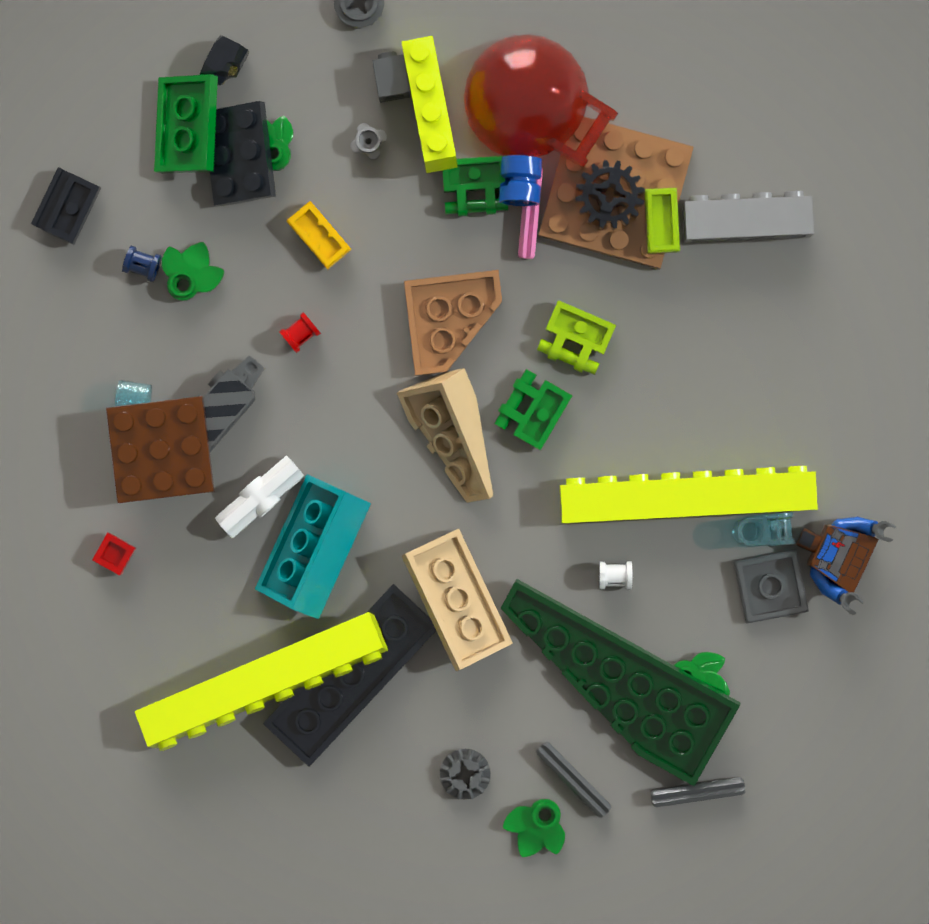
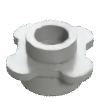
(365, 132)

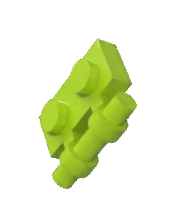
(581, 329)

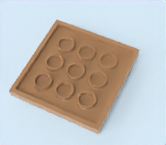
(657, 162)

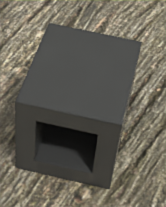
(391, 77)

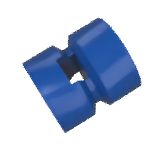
(520, 180)

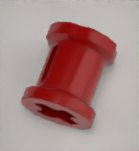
(299, 332)

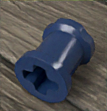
(141, 263)

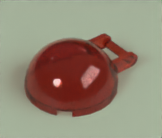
(531, 98)

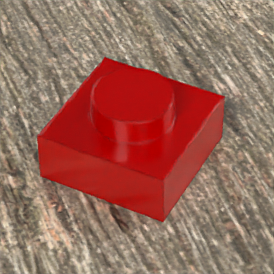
(114, 553)

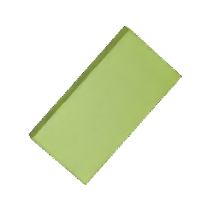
(662, 220)

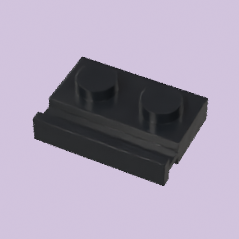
(66, 205)

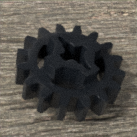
(624, 197)

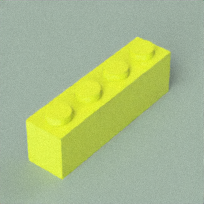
(429, 104)

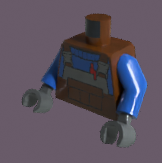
(842, 555)

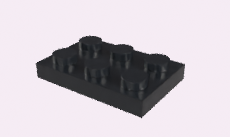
(242, 155)

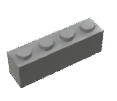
(747, 218)

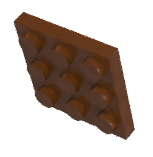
(160, 449)

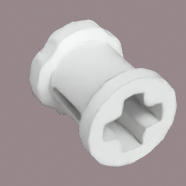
(615, 575)

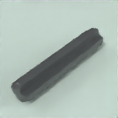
(574, 779)
(699, 792)

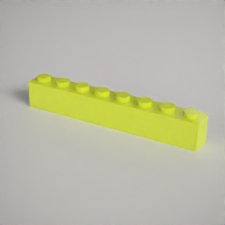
(688, 496)
(261, 681)

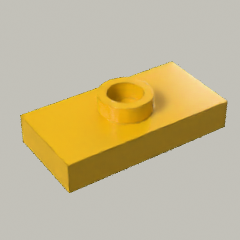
(318, 235)

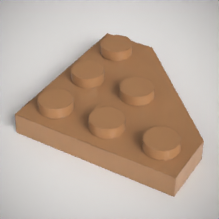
(448, 315)

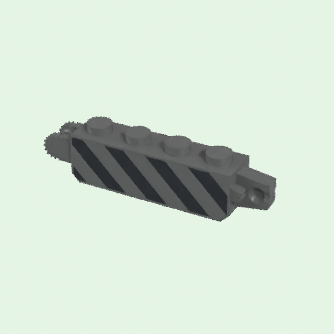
(230, 398)

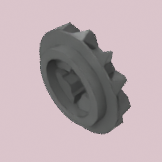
(357, 18)
(473, 761)

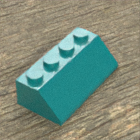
(312, 546)

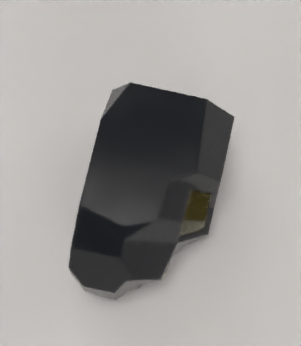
(225, 59)

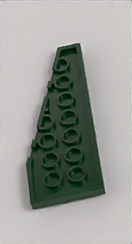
(647, 700)

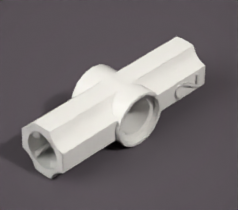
(259, 496)

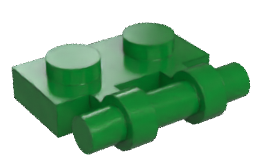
(474, 175)
(541, 415)

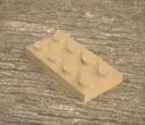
(457, 599)

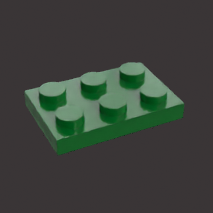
(186, 124)

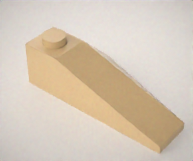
(450, 420)

